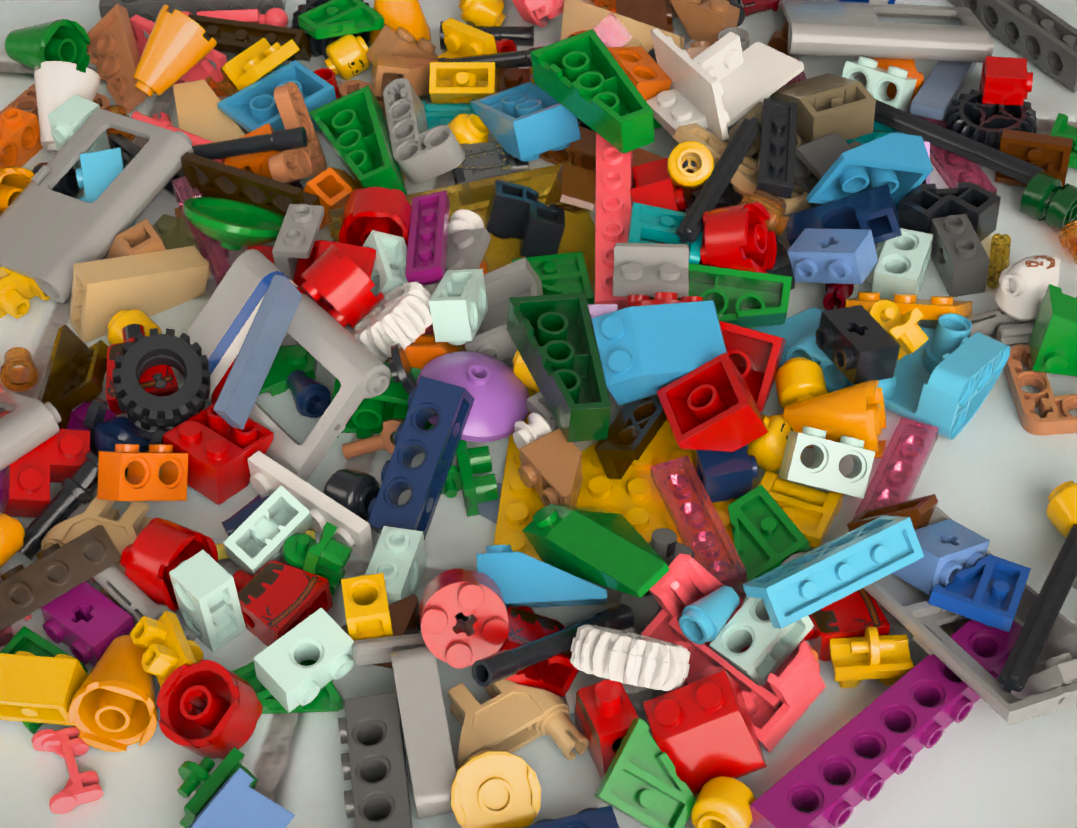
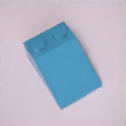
(256, 103)
(527, 121)
(890, 160)
(655, 345)
(535, 583)

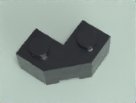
(928, 202)
(520, 215)

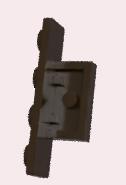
(73, 373)
(55, 574)

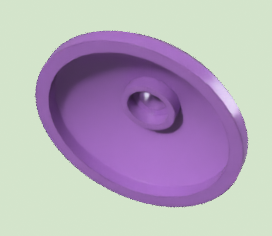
(496, 390)

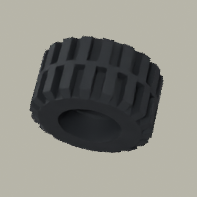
(154, 351)

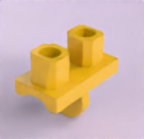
(16, 292)
(902, 328)
(164, 645)
(870, 658)

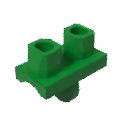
(460, 477)
(321, 558)
(197, 778)

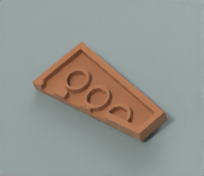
(116, 56)

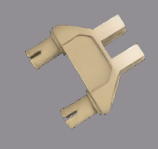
(99, 513)
(512, 720)

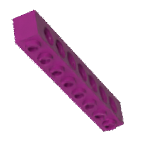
(873, 736)

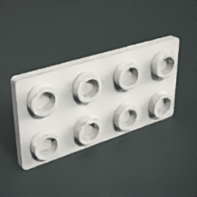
(746, 75)
(692, 94)

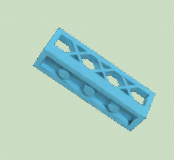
(836, 569)

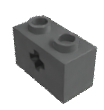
(959, 255)

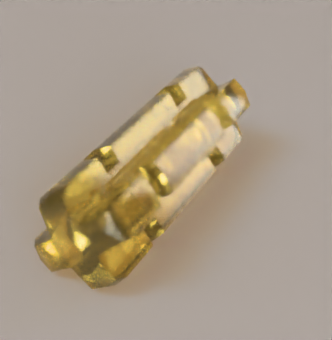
(998, 258)

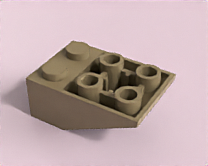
(830, 106)

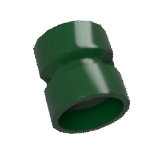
(1050, 201)

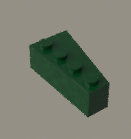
(564, 360)

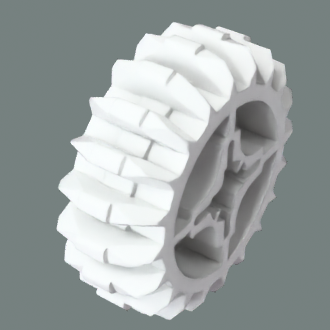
(395, 320)
(630, 658)

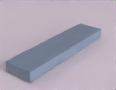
(940, 89)
(258, 352)

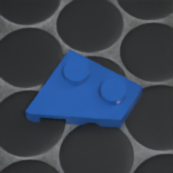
(984, 592)

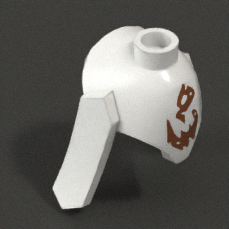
(1025, 285)

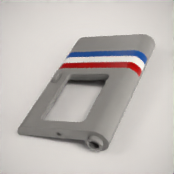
(224, 326)

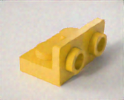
(466, 40)
(258, 62)

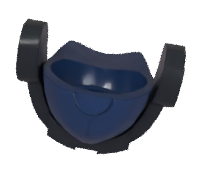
(116, 431)

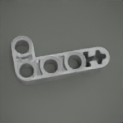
(418, 151)
(424, 730)

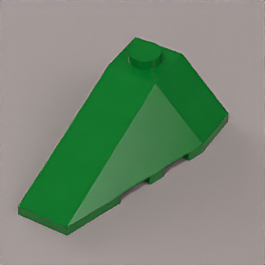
(596, 547)

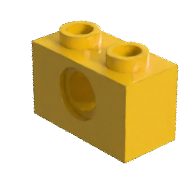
(461, 81)

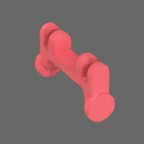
(80, 786)

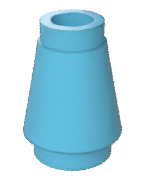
(707, 616)

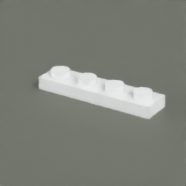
(351, 530)

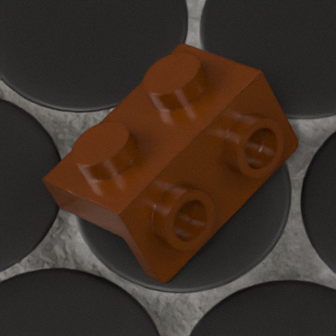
(1042, 150)

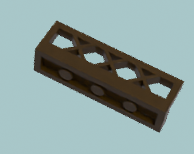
(237, 36)
(232, 183)
(630, 435)

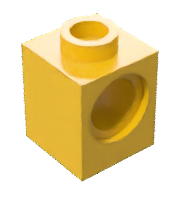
(366, 607)

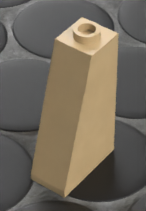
(200, 114)
(135, 281)

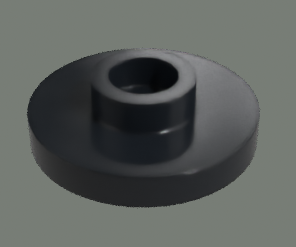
(401, 368)

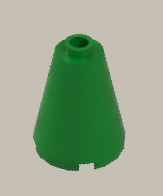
(49, 41)

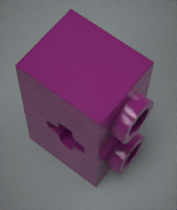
(85, 622)

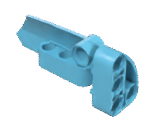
(934, 385)

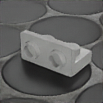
(650, 269)
(1053, 668)

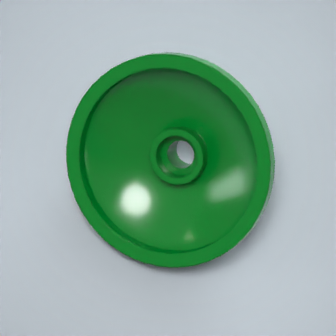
(233, 221)

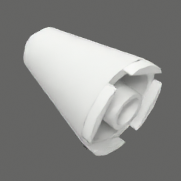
(56, 84)

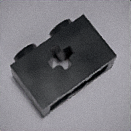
(857, 344)

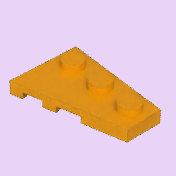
(931, 309)

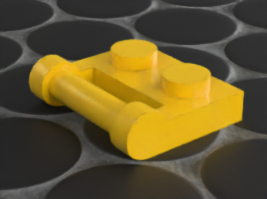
(806, 507)

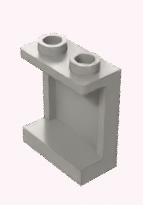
(296, 236)
(512, 280)

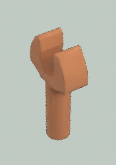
(375, 443)

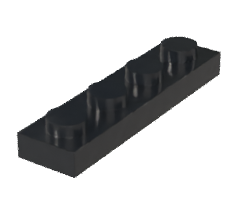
(777, 148)

